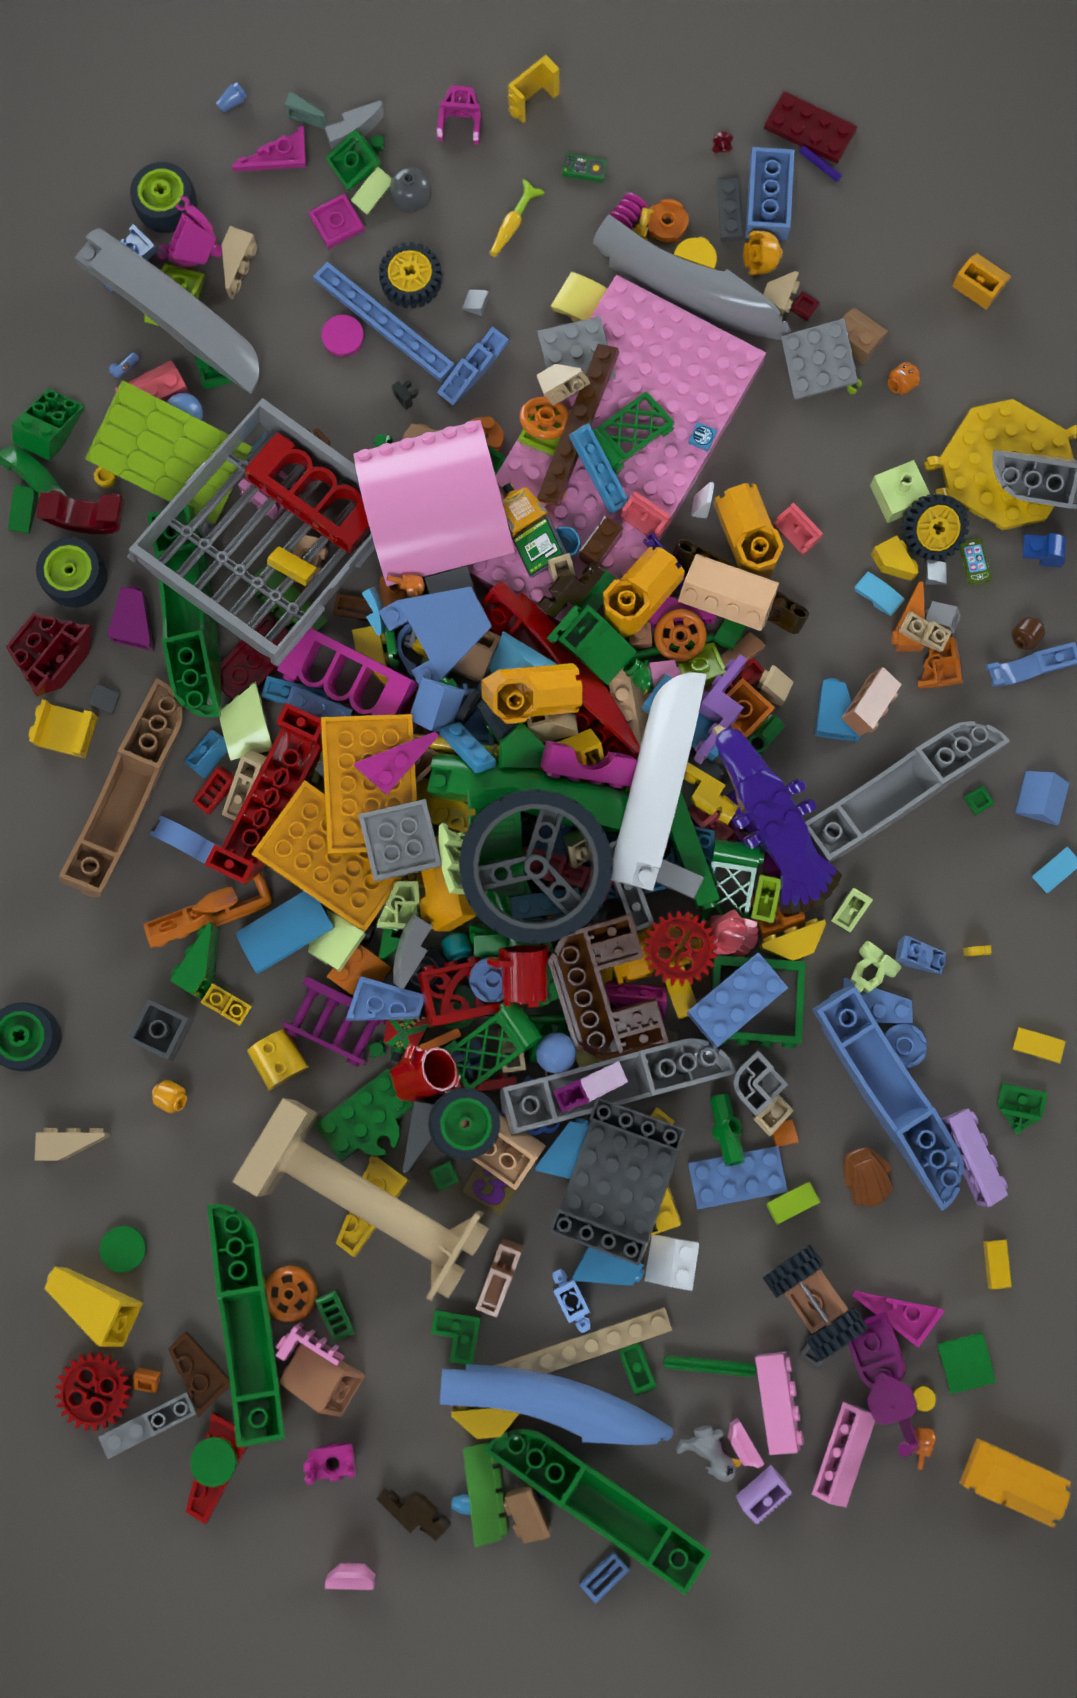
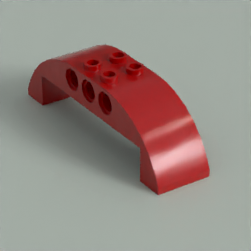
(281, 775)

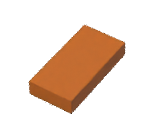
(442, 1040)

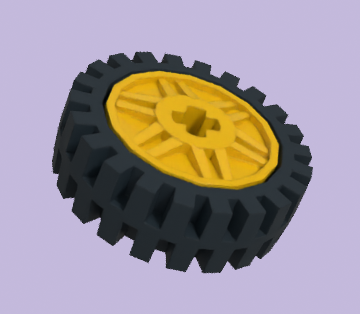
(410, 275)
(950, 530)

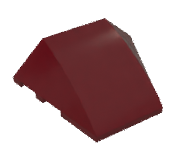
(49, 651)

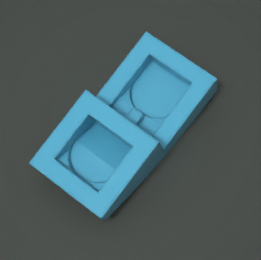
(879, 593)
(375, 603)
(1056, 870)

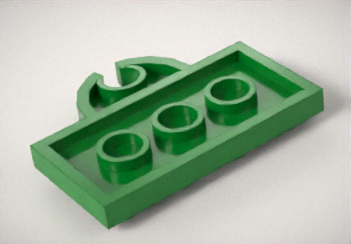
(365, 1120)

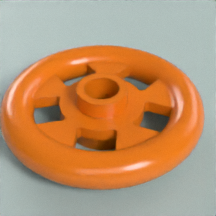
(543, 418)
(698, 638)
(309, 1296)

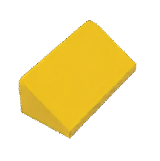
(291, 565)
(997, 1264)

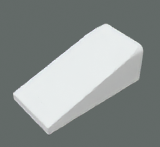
(702, 501)

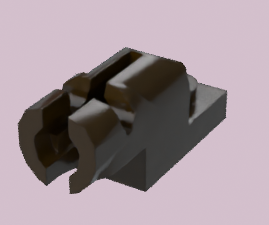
(570, 589)
(414, 1512)

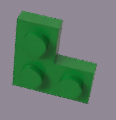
(462, 1329)

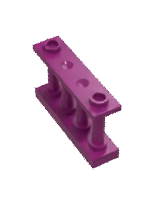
(333, 999)

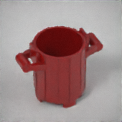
(523, 973)
(424, 1073)

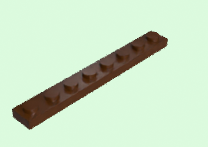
(581, 414)

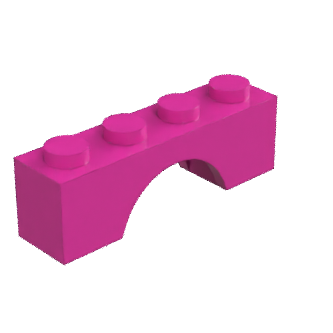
(614, 769)

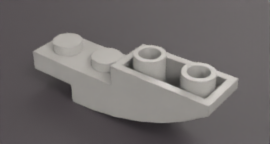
(147, 1425)

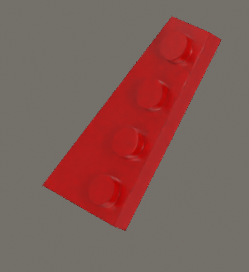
(202, 1498)

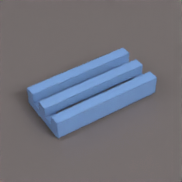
(619, 1562)

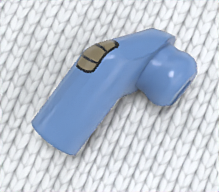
(127, 364)

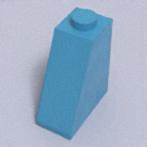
(832, 705)
(564, 1152)
(607, 1269)

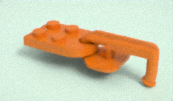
(192, 918)

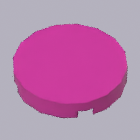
(342, 335)

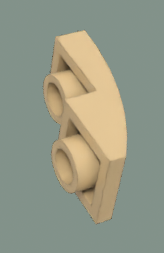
(924, 632)

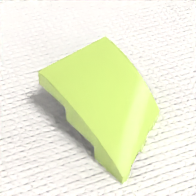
(245, 724)
(449, 851)
(401, 904)
(337, 944)

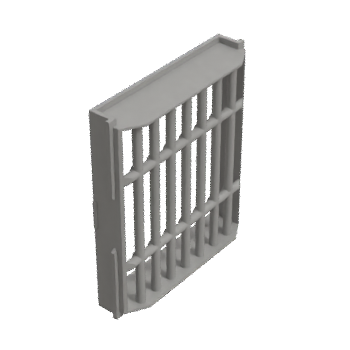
(321, 456)

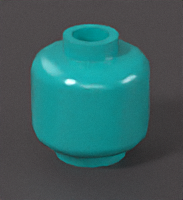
(456, 947)

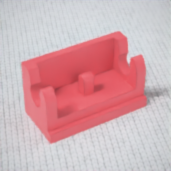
(645, 515)
(798, 529)

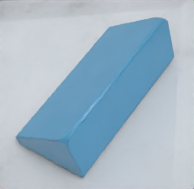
(207, 753)

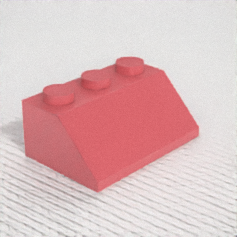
(161, 381)

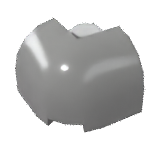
(757, 1083)

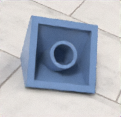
(436, 704)
(1042, 796)

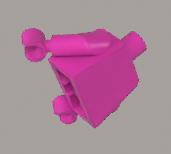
(192, 239)

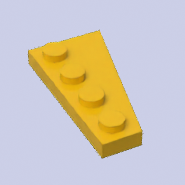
(445, 810)
(357, 1231)

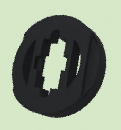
(468, 707)

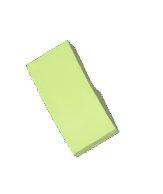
(372, 190)

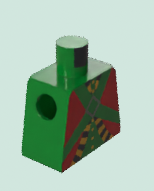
(404, 1032)

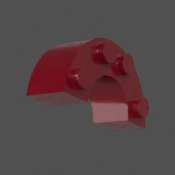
(81, 515)

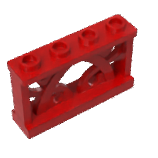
(447, 1013)

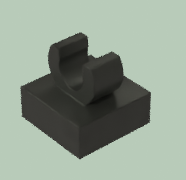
(403, 395)

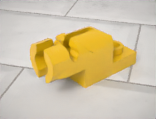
(708, 796)

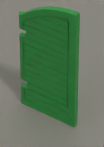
(502, 841)

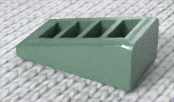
(303, 111)

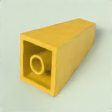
(96, 1308)

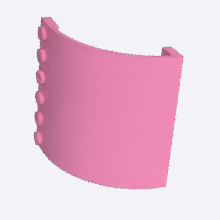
(433, 502)

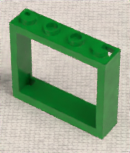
(767, 1040)

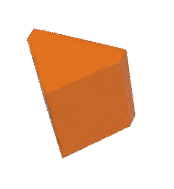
(147, 1380)

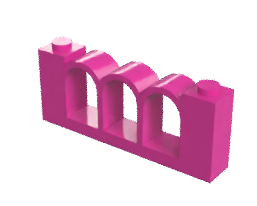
(299, 662)

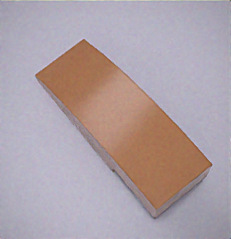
(499, 1277)

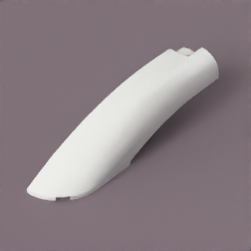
(657, 781)

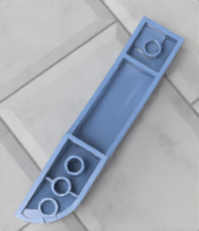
(892, 1094)
(558, 1400)

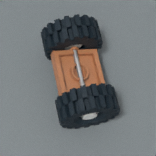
(816, 1303)

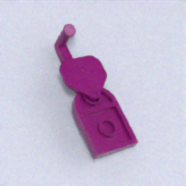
(890, 1398)

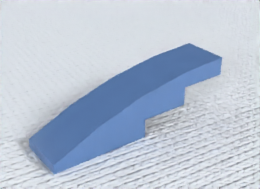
(473, 366)

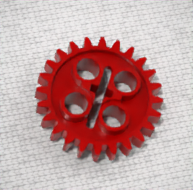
(661, 939)
(101, 1370)

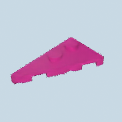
(280, 154)
(391, 765)
(907, 1318)

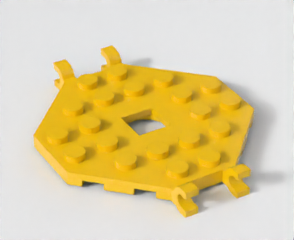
(969, 463)

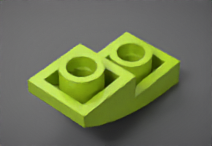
(793, 1203)

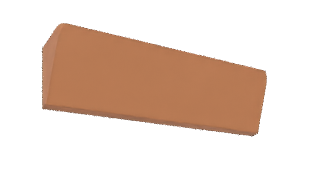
(748, 647)

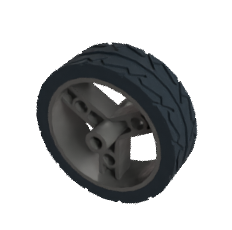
(575, 909)

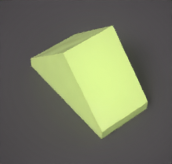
(851, 909)

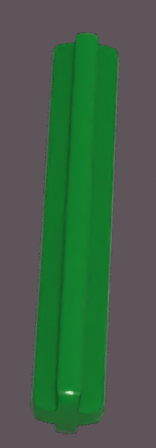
(709, 1366)

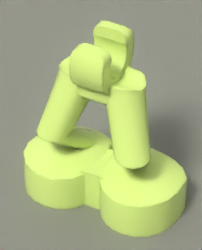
(875, 956)

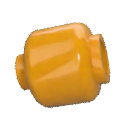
(169, 1096)

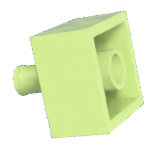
(898, 489)

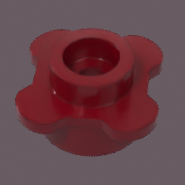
(722, 142)

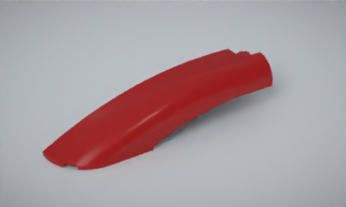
(531, 626)

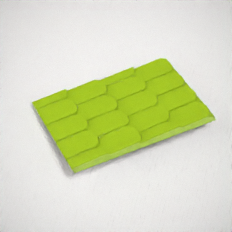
(160, 447)

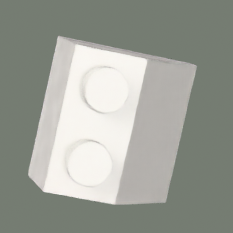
(672, 1262)

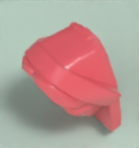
(733, 933)

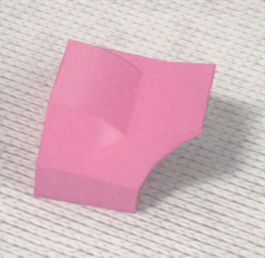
(743, 1445)
(350, 1577)

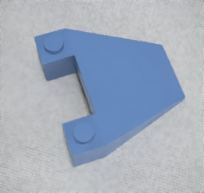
(444, 623)

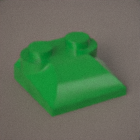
(353, 160)

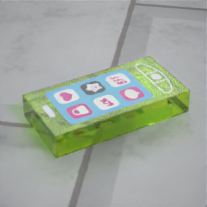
(975, 562)

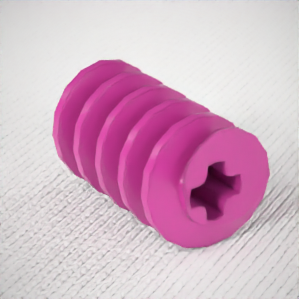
(629, 210)

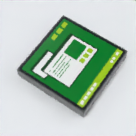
(538, 545)

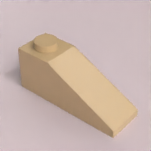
(243, 780)

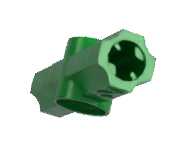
(767, 732)
(727, 1130)

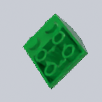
(46, 424)
(597, 645)
(199, 964)

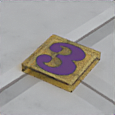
(489, 1190)

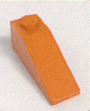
(914, 605)

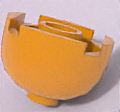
(762, 253)

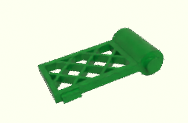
(612, 450)
(738, 857)
(516, 1026)

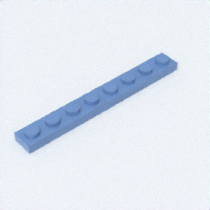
(384, 322)

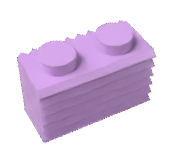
(763, 1494)

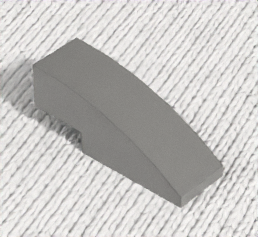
(361, 119)
(679, 879)
(409, 950)

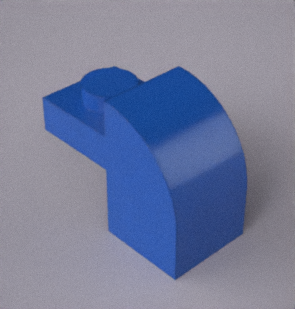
(1048, 549)

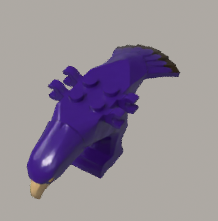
(776, 823)

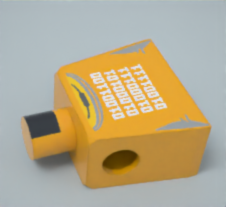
(521, 508)

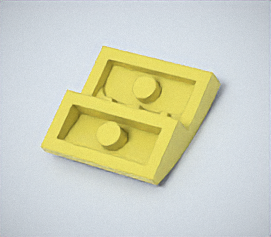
(578, 297)

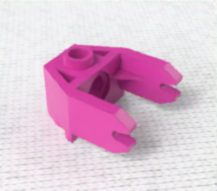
(462, 103)
(317, 1464)

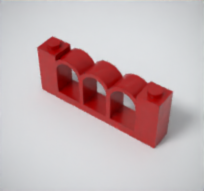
(281, 452)

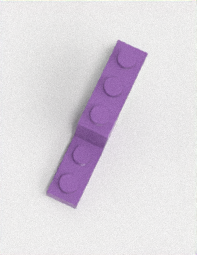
(719, 706)

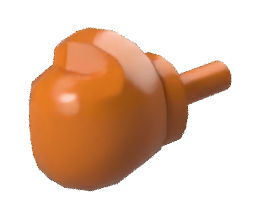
(411, 583)
(926, 1440)

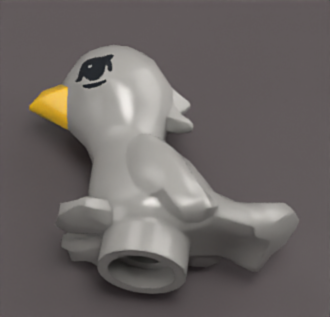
(708, 1446)

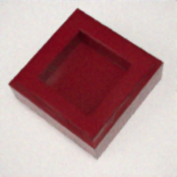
(804, 306)

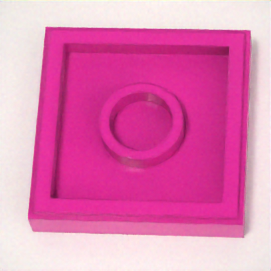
(336, 221)

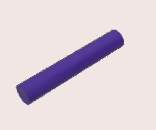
(821, 164)

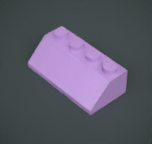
(978, 1164)

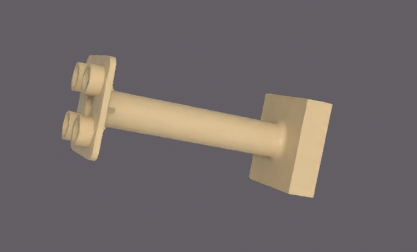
(283, 1151)

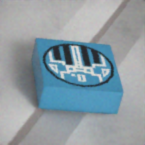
(702, 437)

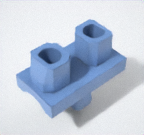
(473, 1057)

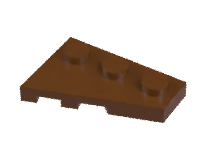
(200, 1373)

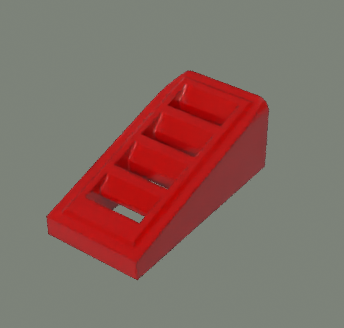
(209, 785)

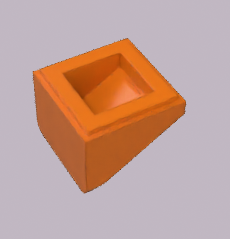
(785, 1134)

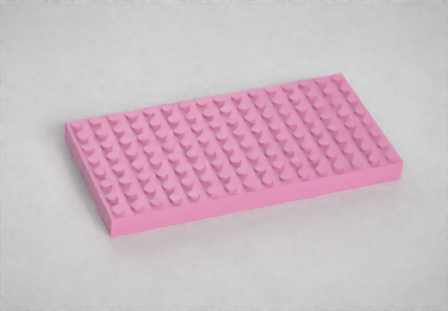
(693, 376)

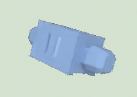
(581, 1322)

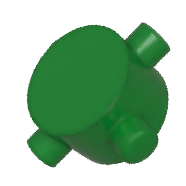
(377, 143)
(376, 1049)

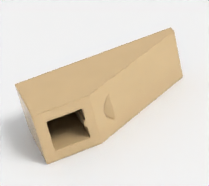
(237, 251)
(61, 1146)

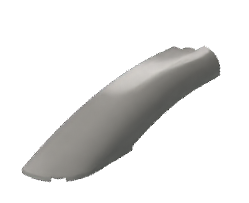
(697, 289)
(170, 307)

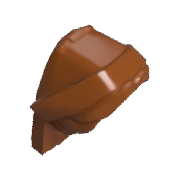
(867, 1176)

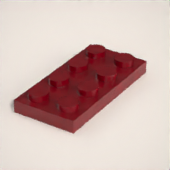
(810, 127)
(248, 665)

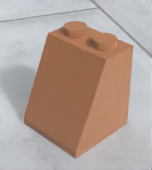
(320, 1382)

